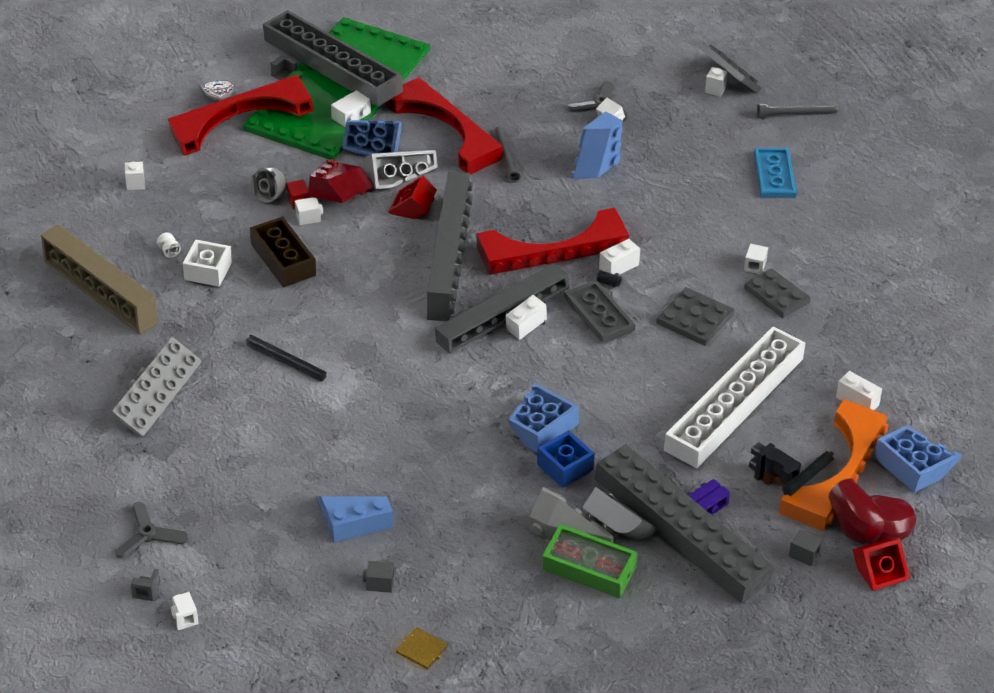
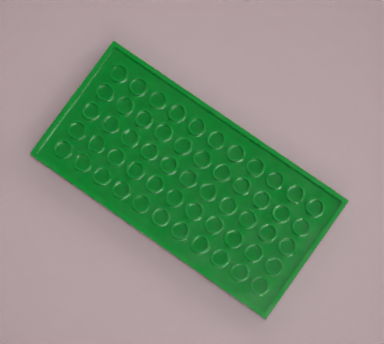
(317, 130)

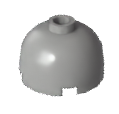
(268, 184)

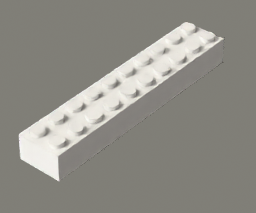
(734, 397)

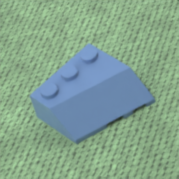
(372, 136)
(599, 147)
(543, 417)
(914, 458)
(355, 515)

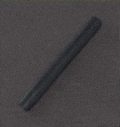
(286, 358)
(808, 473)

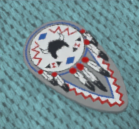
(218, 89)

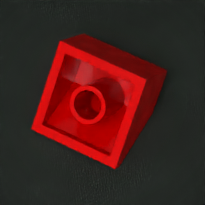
(413, 199)
(882, 563)

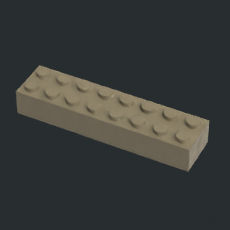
(99, 279)

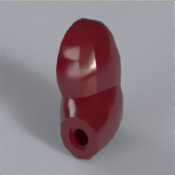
(870, 517)

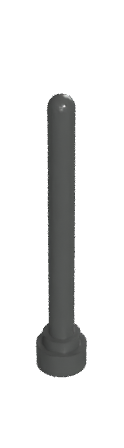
(764, 110)
(512, 173)

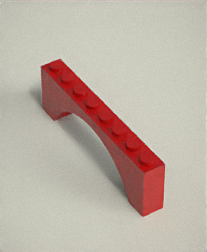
(283, 95)
(478, 148)
(505, 254)

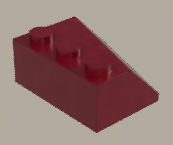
(338, 182)

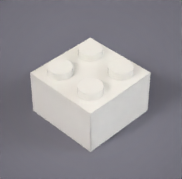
(207, 263)

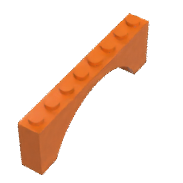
(861, 430)

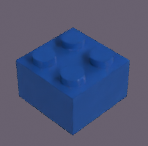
(565, 458)

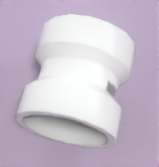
(168, 245)

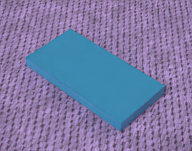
(775, 173)

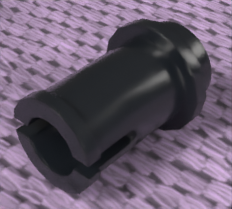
(609, 278)

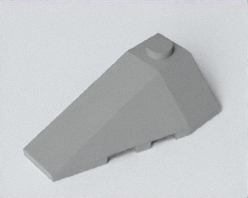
(395, 168)
(552, 510)

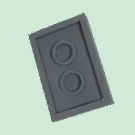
(777, 293)

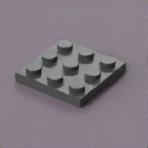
(695, 316)

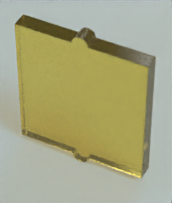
(422, 648)

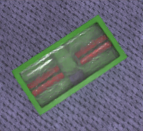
(589, 560)

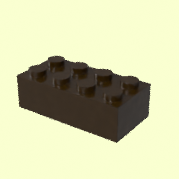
(283, 251)

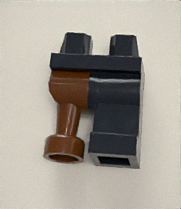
(773, 465)

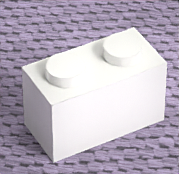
(351, 108)
(620, 257)
(526, 317)
(858, 391)

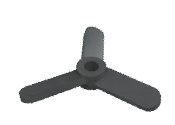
(604, 93)
(149, 532)

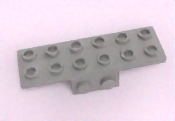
(155, 387)

